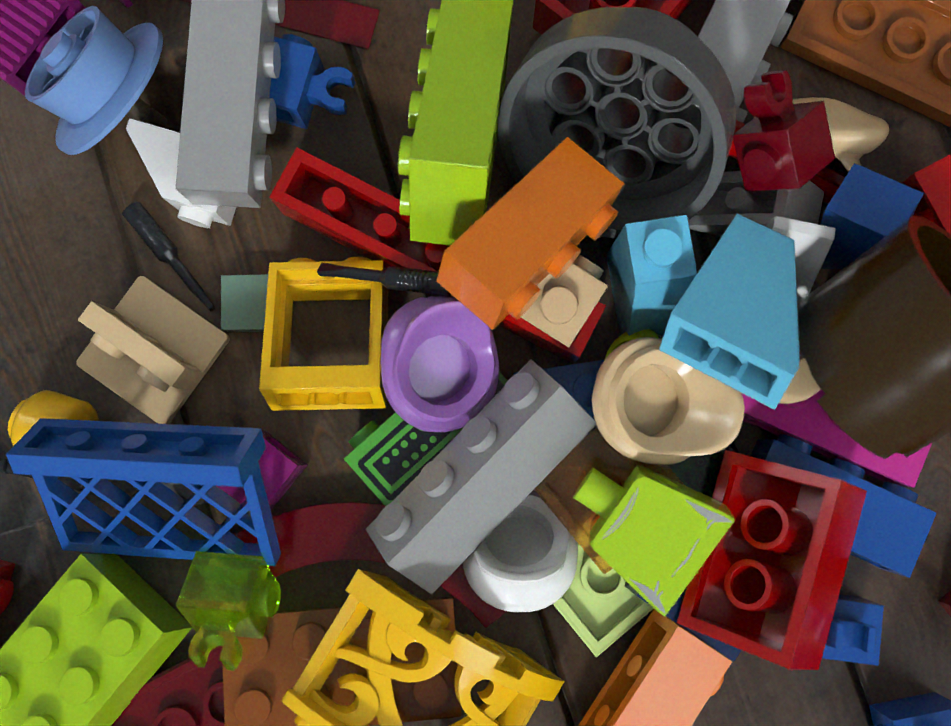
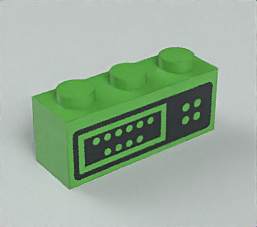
(396, 452)

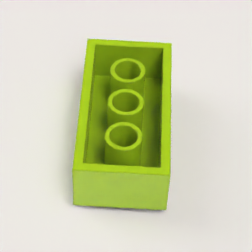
(455, 119)
(87, 647)

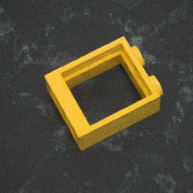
(320, 386)

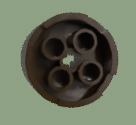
(884, 341)

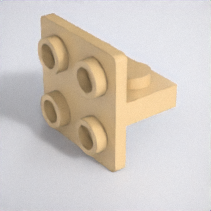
(150, 349)

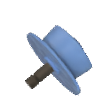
(95, 78)

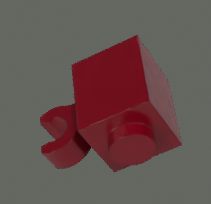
(784, 140)

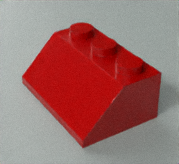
(778, 564)

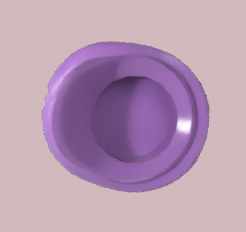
(438, 364)

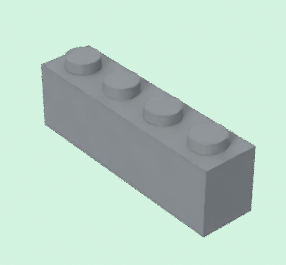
(739, 37)
(228, 102)
(479, 477)

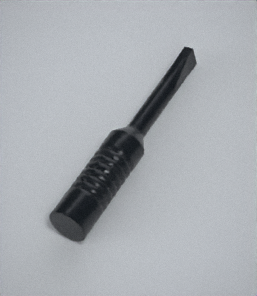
(162, 247)
(391, 277)

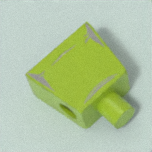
(653, 531)

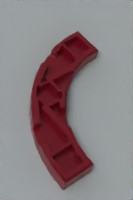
(340, 533)

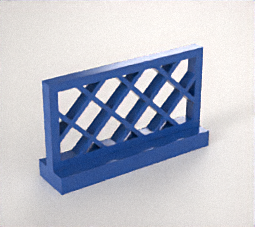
(144, 458)

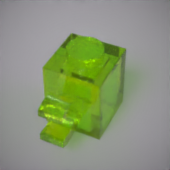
(225, 600)

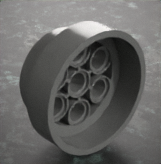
(674, 165)

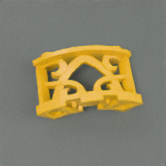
(398, 619)

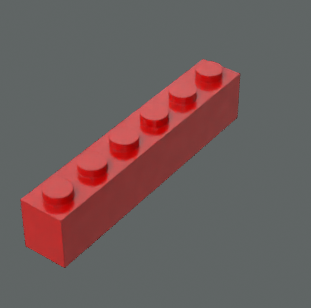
(372, 226)

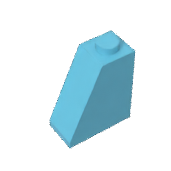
(650, 272)
(741, 314)

